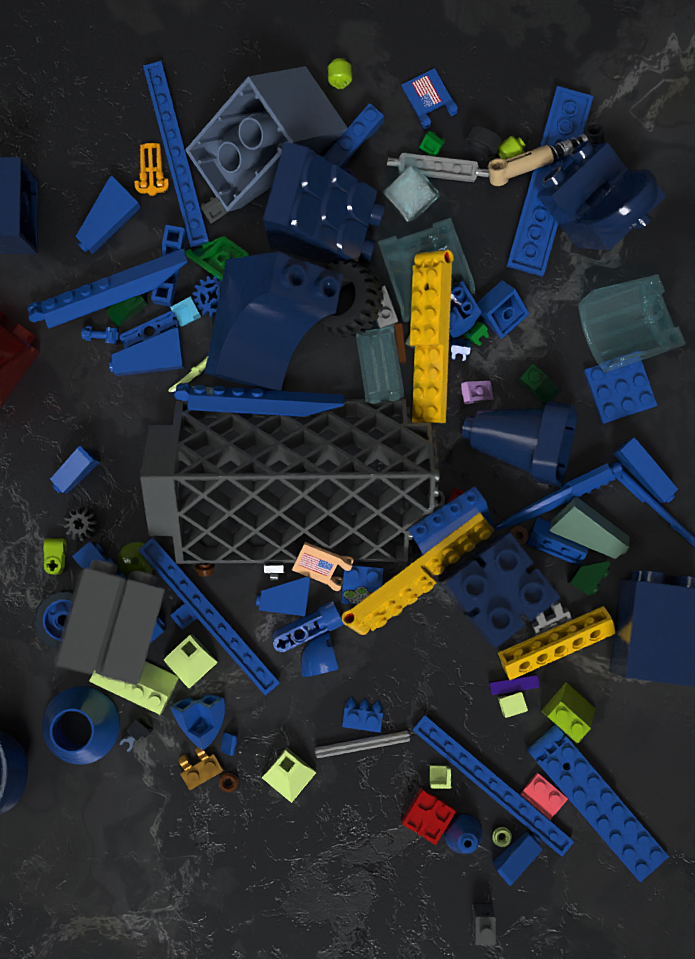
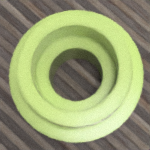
(506, 841)

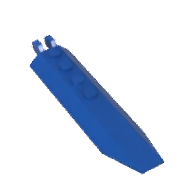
(107, 290)
(256, 400)

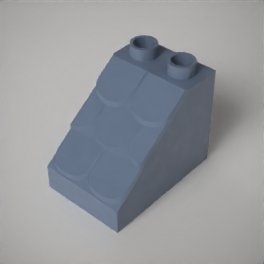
(247, 135)

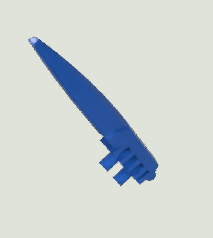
(565, 494)

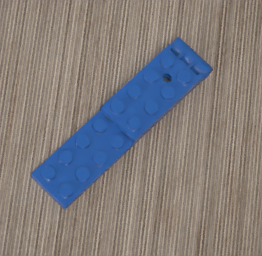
(597, 803)

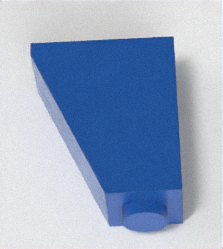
(74, 470)
(286, 598)
(517, 857)

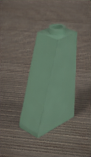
(589, 528)

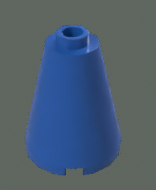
(463, 834)

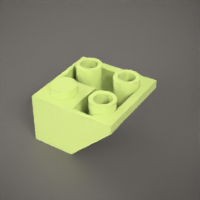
(190, 660)
(289, 774)

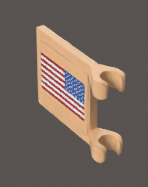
(321, 565)

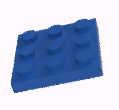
(620, 391)

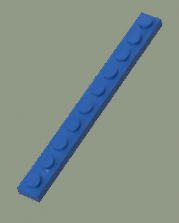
(176, 153)
(209, 616)
(493, 785)

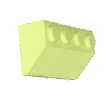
(152, 690)

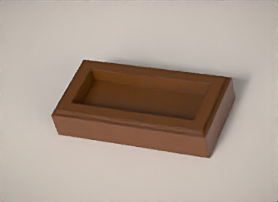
(399, 337)

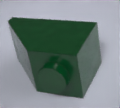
(125, 309)
(538, 384)

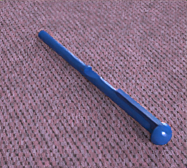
(643, 496)

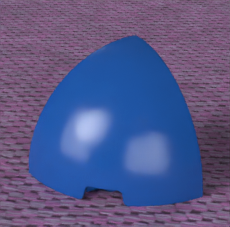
(318, 656)
(200, 718)

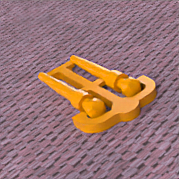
(162, 185)

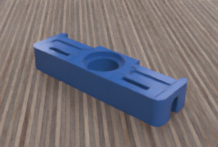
(161, 324)

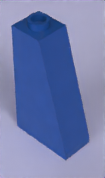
(107, 215)
(152, 355)
(646, 470)

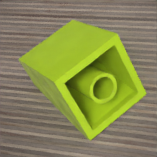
(570, 712)

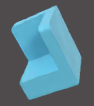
(185, 311)

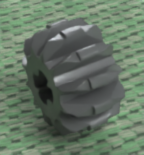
(86, 520)

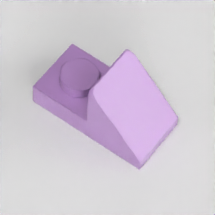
(477, 391)

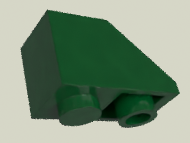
(588, 576)

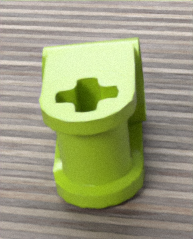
(54, 553)

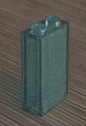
(379, 365)

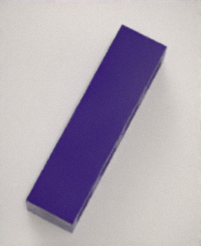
(515, 684)

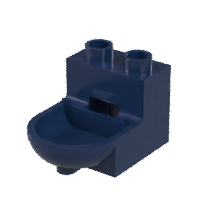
(599, 197)

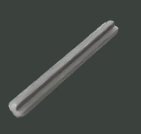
(362, 744)

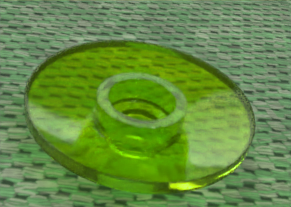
(126, 556)

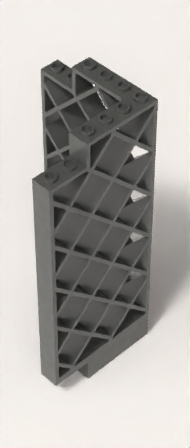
(166, 510)

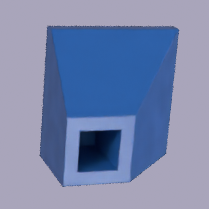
(463, 310)

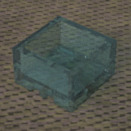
(411, 193)

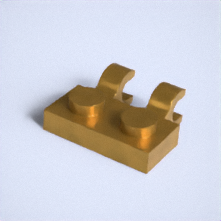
(201, 771)

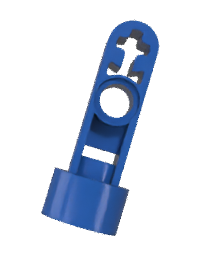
(326, 617)

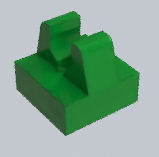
(432, 144)
(476, 332)

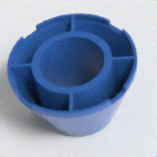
(103, 720)

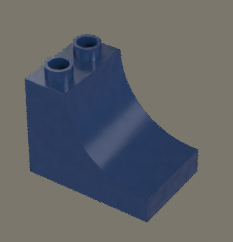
(264, 314)

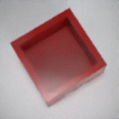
(428, 815)

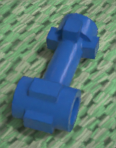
(110, 335)

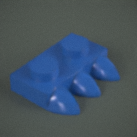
(362, 717)

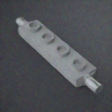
(440, 167)

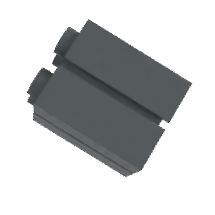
(109, 623)

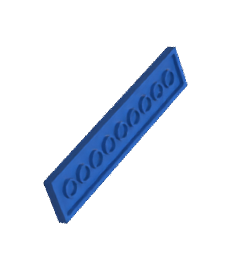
(536, 224)

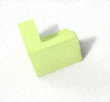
(512, 704)
(440, 776)

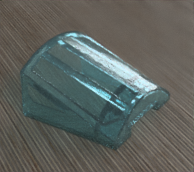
(400, 255)
(628, 323)

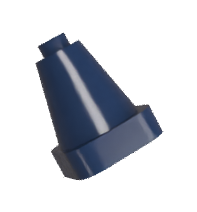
(527, 438)

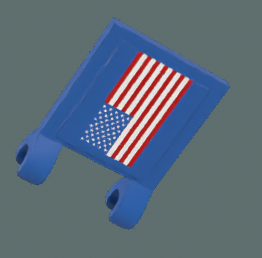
(428, 94)

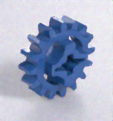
(206, 292)

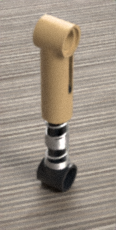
(502, 170)

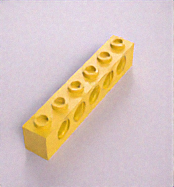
(557, 643)

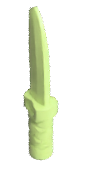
(195, 372)

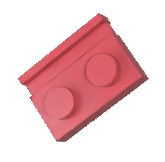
(543, 796)

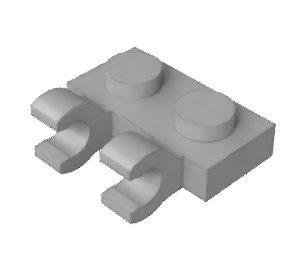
(556, 619)

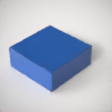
(183, 616)

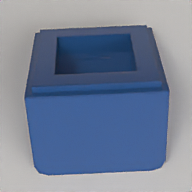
(229, 743)

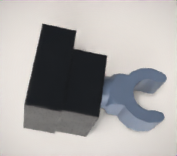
(136, 730)

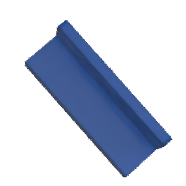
(556, 545)

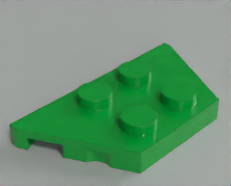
(214, 255)

